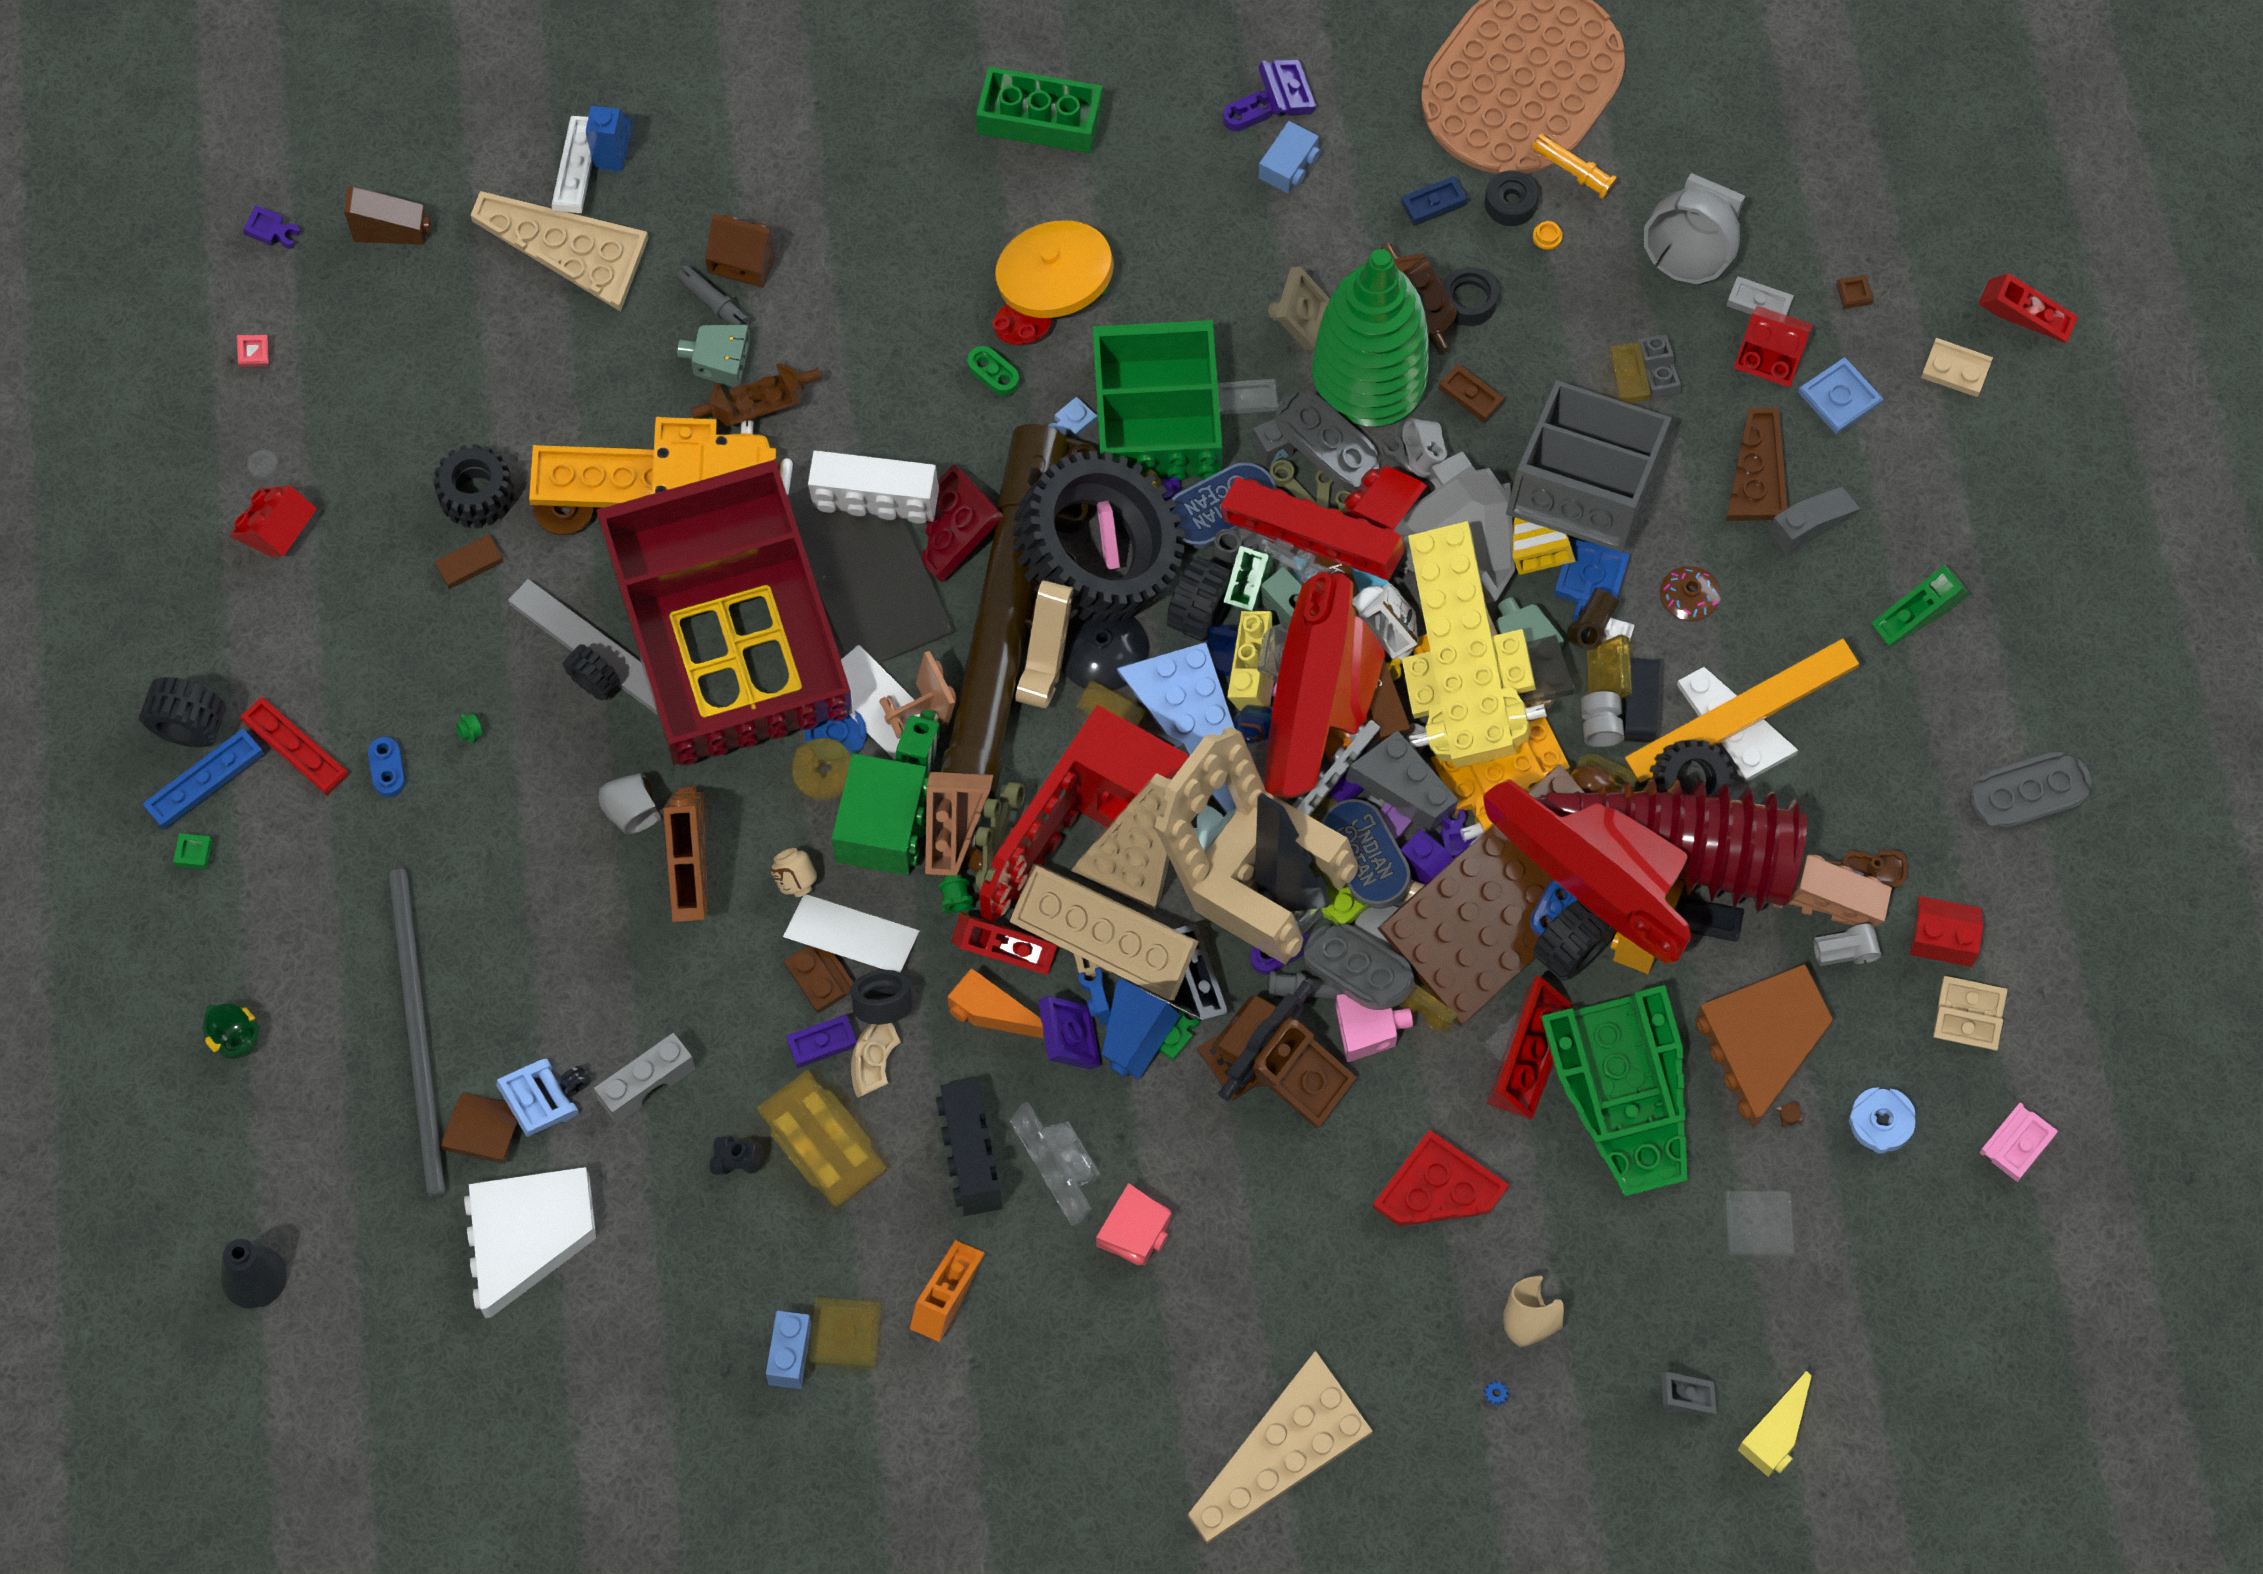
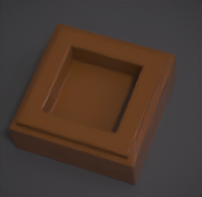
(1854, 292)

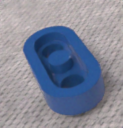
(386, 765)
(1549, 906)

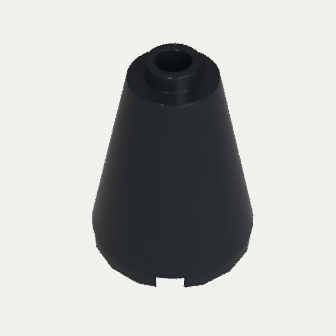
(252, 1274)

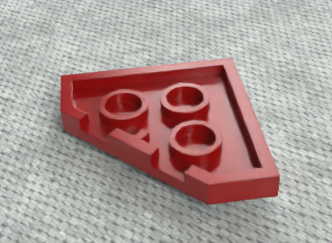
(1439, 1186)

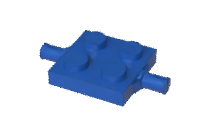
(1593, 568)

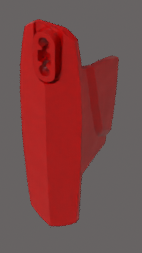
(1322, 683)
(1603, 862)

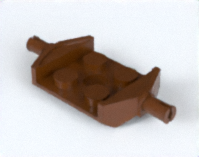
(1438, 306)
(757, 398)

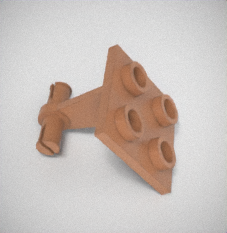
(935, 697)

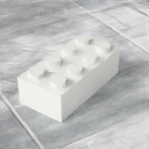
(873, 486)

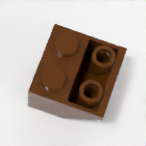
(739, 250)

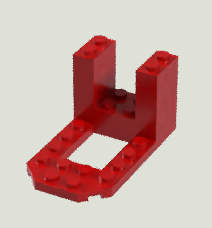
(1100, 777)

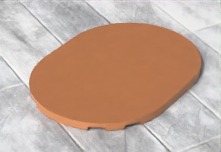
(1521, 74)

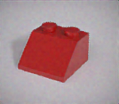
(1383, 497)
(1946, 931)

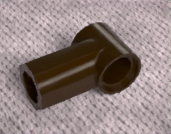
(1595, 617)

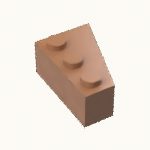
(1839, 892)

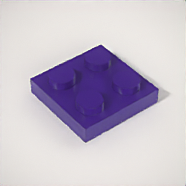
(1069, 1033)

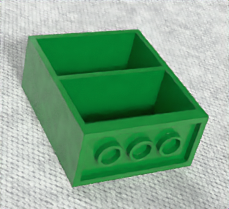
(1159, 397)

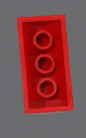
(1519, 1076)

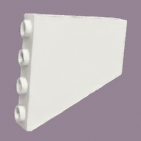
(525, 1231)

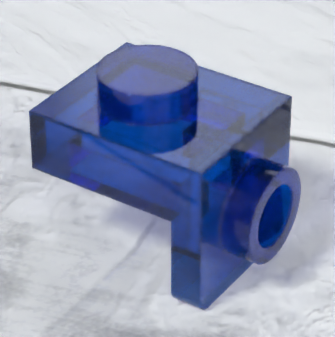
(1222, 648)

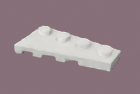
(1750, 750)

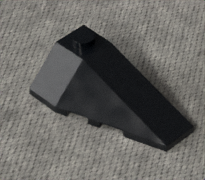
(1282, 864)

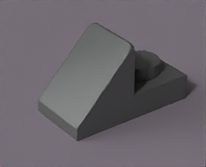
(1687, 1395)

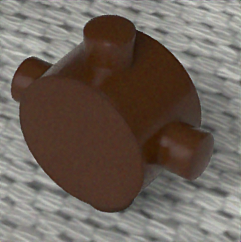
(1790, 1114)

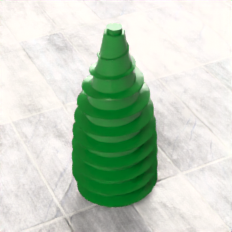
(1373, 345)

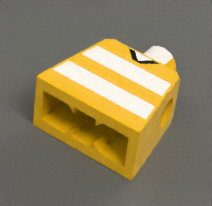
(1539, 547)

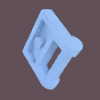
(529, 1103)

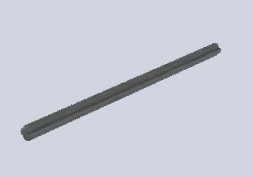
(417, 1033)

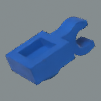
(1098, 1003)

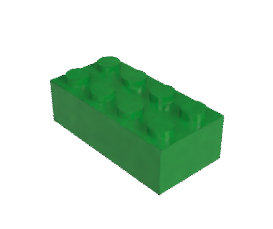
(1039, 109)

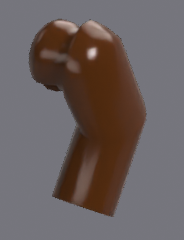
(973, 856)

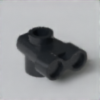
(736, 1155)

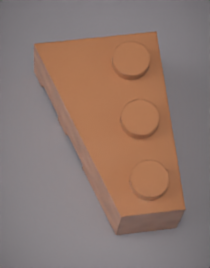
(951, 817)

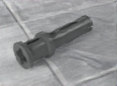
(1282, 984)

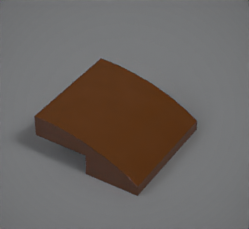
(481, 1128)

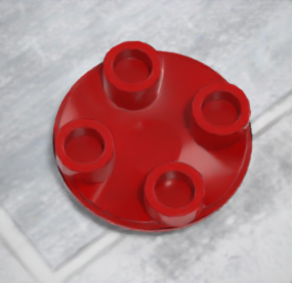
(1018, 328)

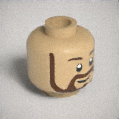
(793, 872)

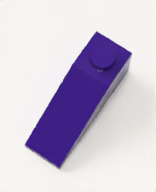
(1425, 856)

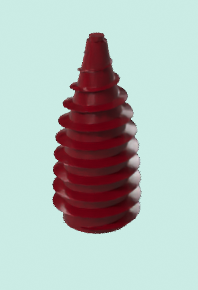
(1727, 841)

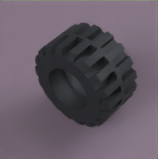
(479, 506)
(1199, 598)
(182, 712)
(1700, 751)
(1572, 941)

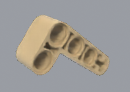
(1045, 645)

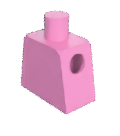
(1368, 1030)

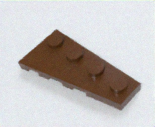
(1759, 474)

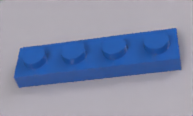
(203, 779)

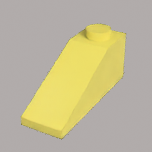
(1776, 1434)

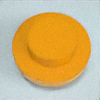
(1547, 235)

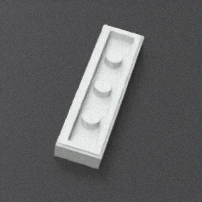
(573, 169)

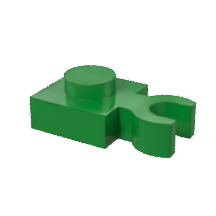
(1178, 1036)

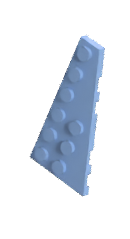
(1183, 699)

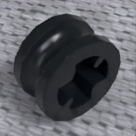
(574, 1080)

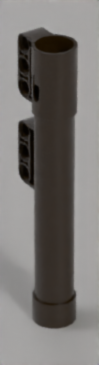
(1005, 610)

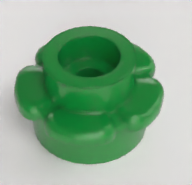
(468, 728)

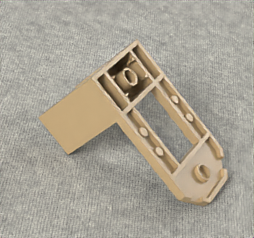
(1223, 878)

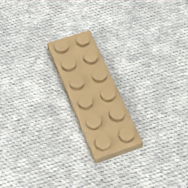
(1104, 931)

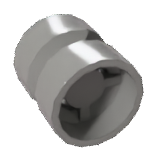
(1601, 719)

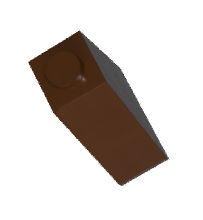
(385, 218)

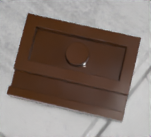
(819, 976)

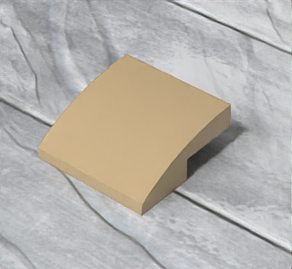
(1970, 1013)

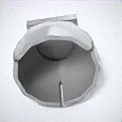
(1699, 228)

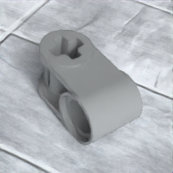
(1423, 445)

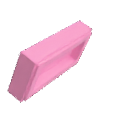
(1108, 535)

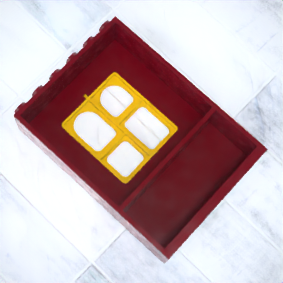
(699, 554)

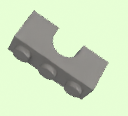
(660, 1065)

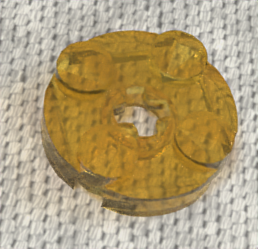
(808, 759)

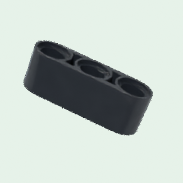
(1642, 704)

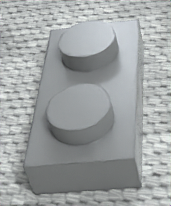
(1749, 294)

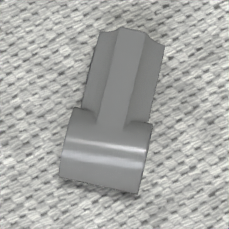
(1854, 945)

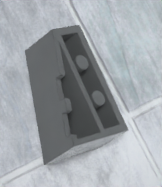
(1405, 781)

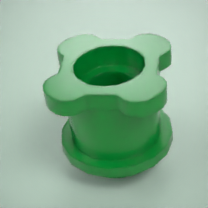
(955, 894)

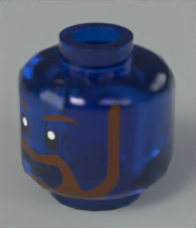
(1254, 723)

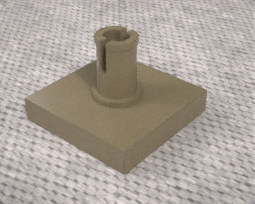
(1300, 308)

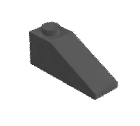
(1811, 519)

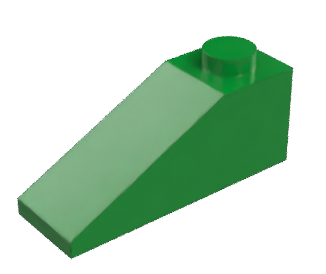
(1921, 606)

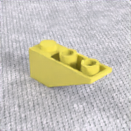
(1246, 683)

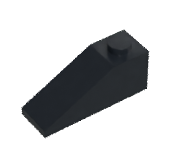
(1199, 983)

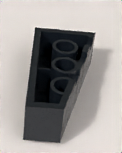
(971, 1147)

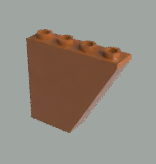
(686, 854)
(1764, 1036)

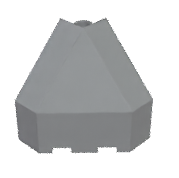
(1483, 503)

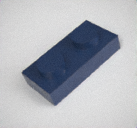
(1434, 200)

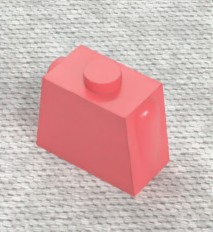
(1135, 1227)

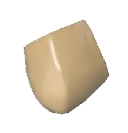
(1527, 1317)

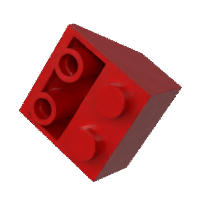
(1773, 346)
(273, 520)

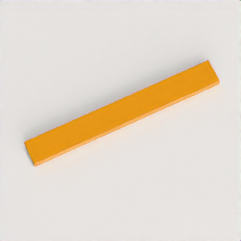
(1752, 705)

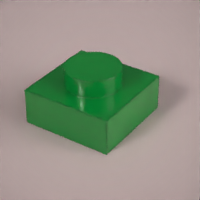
(192, 851)

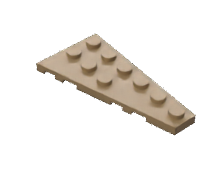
(579, 248)
(1129, 852)
(1293, 1440)

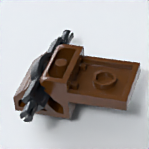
(1280, 1053)

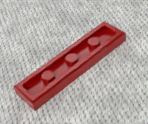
(294, 746)

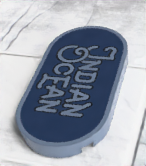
(1201, 503)

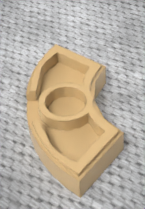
(870, 1057)

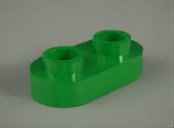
(994, 372)

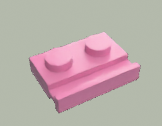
(2018, 1142)

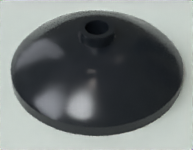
(1089, 660)

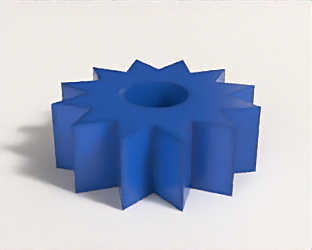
(1496, 1387)

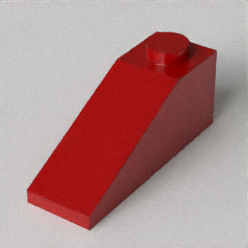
(2027, 307)
(1003, 943)

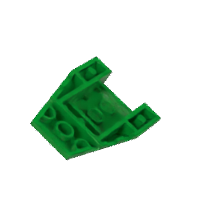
(1626, 1084)

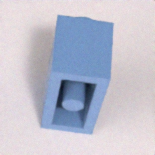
(1289, 157)
(789, 1349)

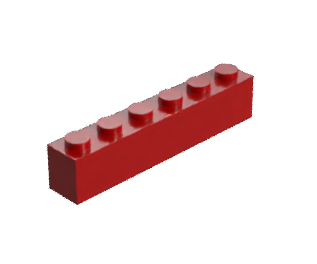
(1313, 528)

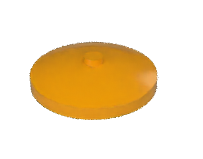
(1054, 269)

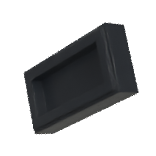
(1711, 919)

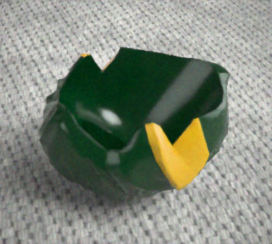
(230, 1030)

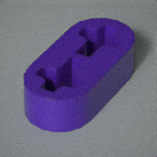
(1248, 111)

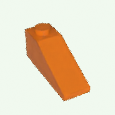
(990, 1007)
(946, 1291)

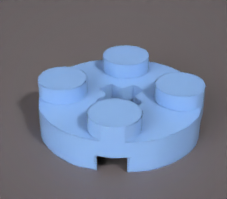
(1884, 1102)

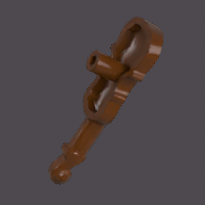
(1887, 866)

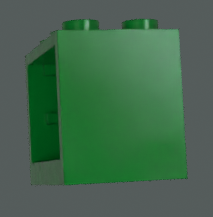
(881, 815)

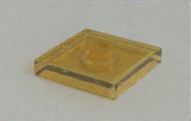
(845, 1333)

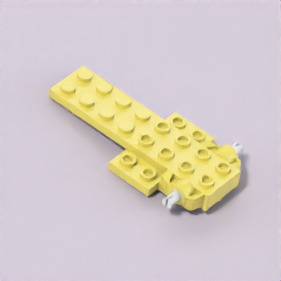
(1468, 676)

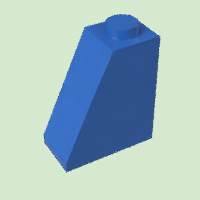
(608, 137)
(1135, 1029)

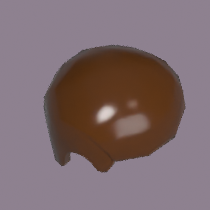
(1593, 778)

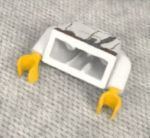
(1390, 621)

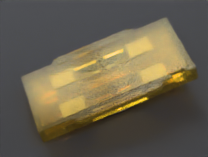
(821, 1139)

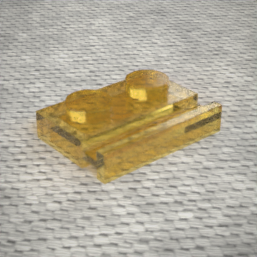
(1610, 667)

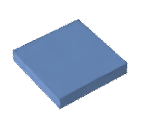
(1840, 395)

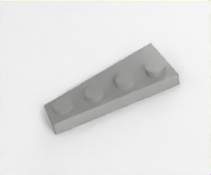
(1341, 762)

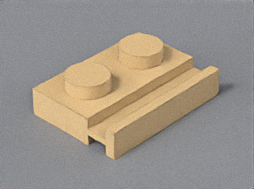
(1957, 367)

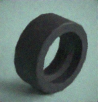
(1481, 279)
(882, 1010)

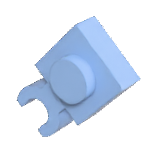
(1074, 418)

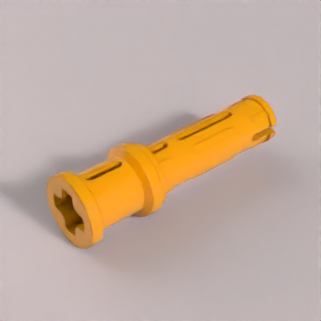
(1586, 173)

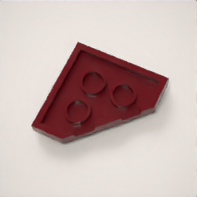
(959, 524)

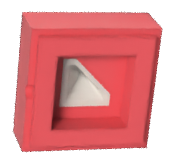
(252, 350)

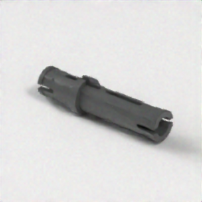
(722, 305)

